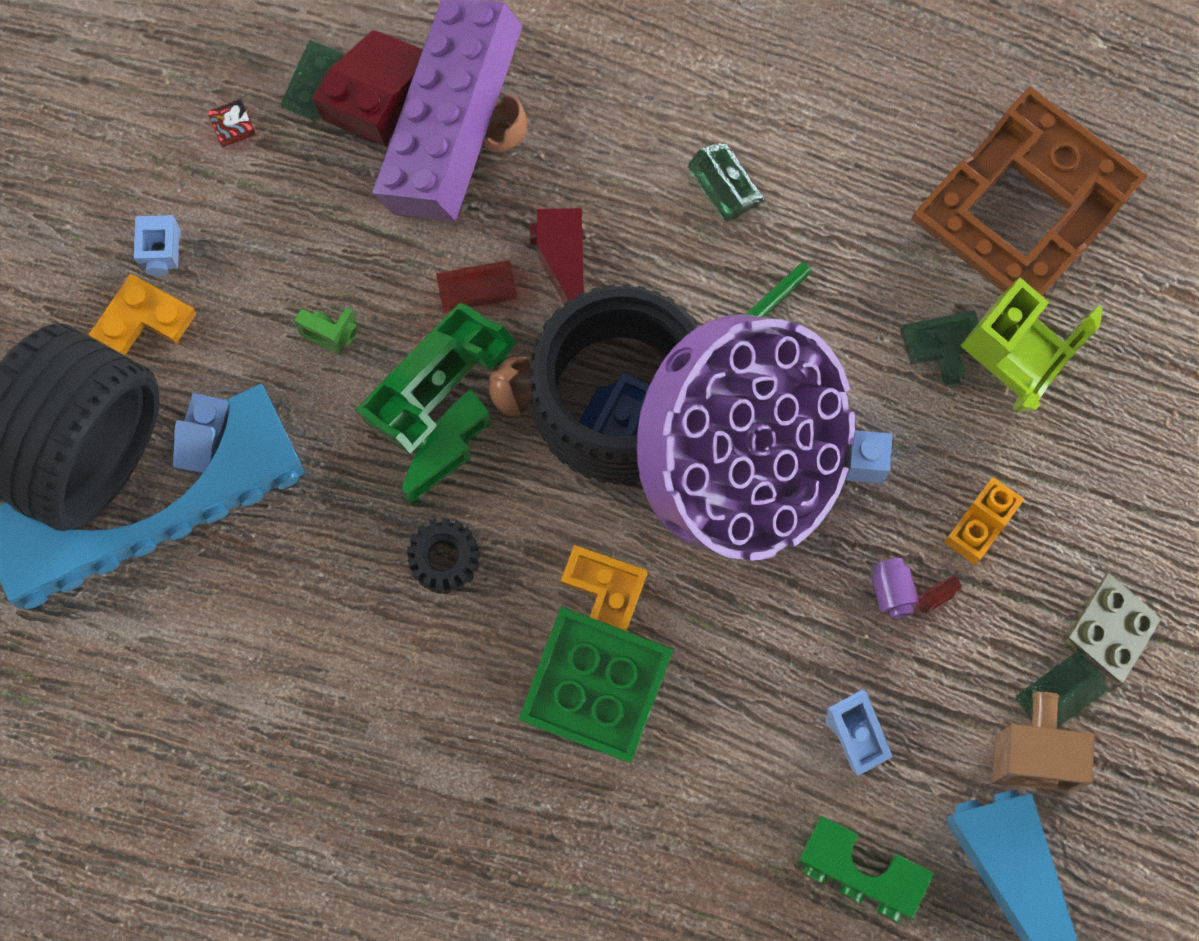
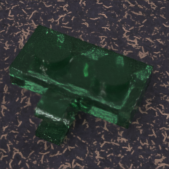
(940, 340)

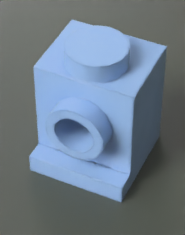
(152, 234)

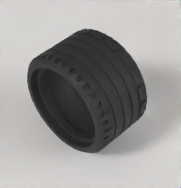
(581, 322)
(70, 425)

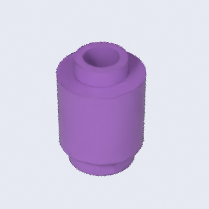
(894, 588)

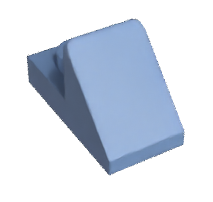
(200, 433)
(858, 732)

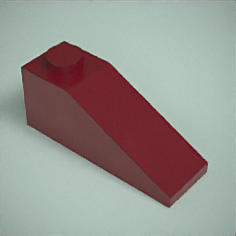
(560, 248)

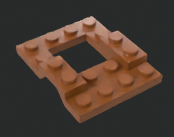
(1058, 159)

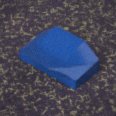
(616, 407)

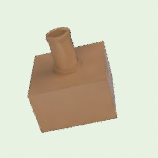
(1041, 754)

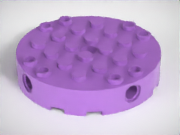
(745, 436)

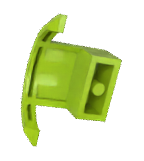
(1021, 347)

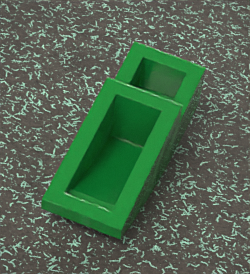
(446, 446)

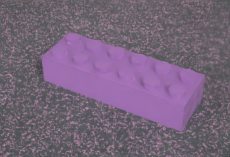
(448, 109)

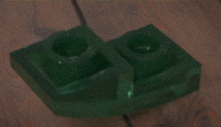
(307, 78)

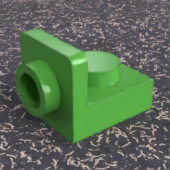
(322, 331)

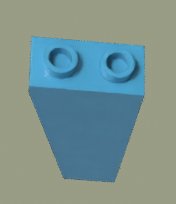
(1015, 864)

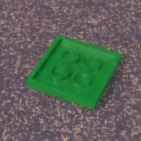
(596, 684)

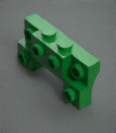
(430, 372)

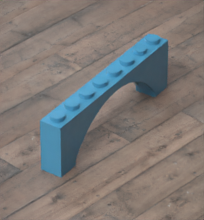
(249, 462)

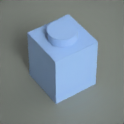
(869, 457)

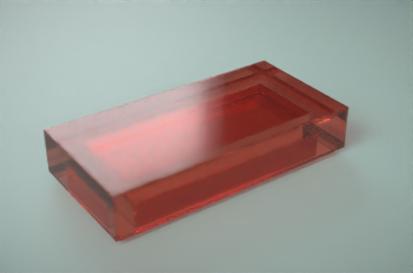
(477, 285)

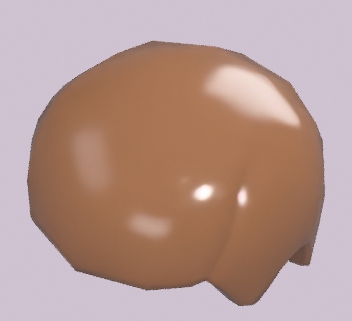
(506, 125)
(511, 386)

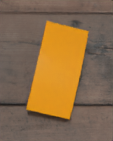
(984, 521)

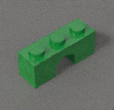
(829, 857)

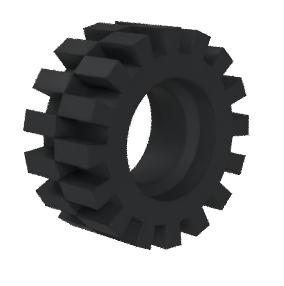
(429, 537)

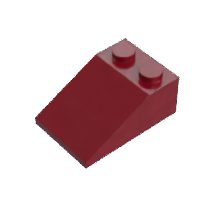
(369, 87)

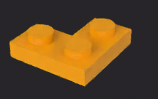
(138, 307)
(610, 580)

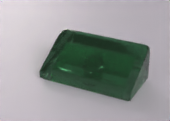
(725, 181)
(1073, 680)

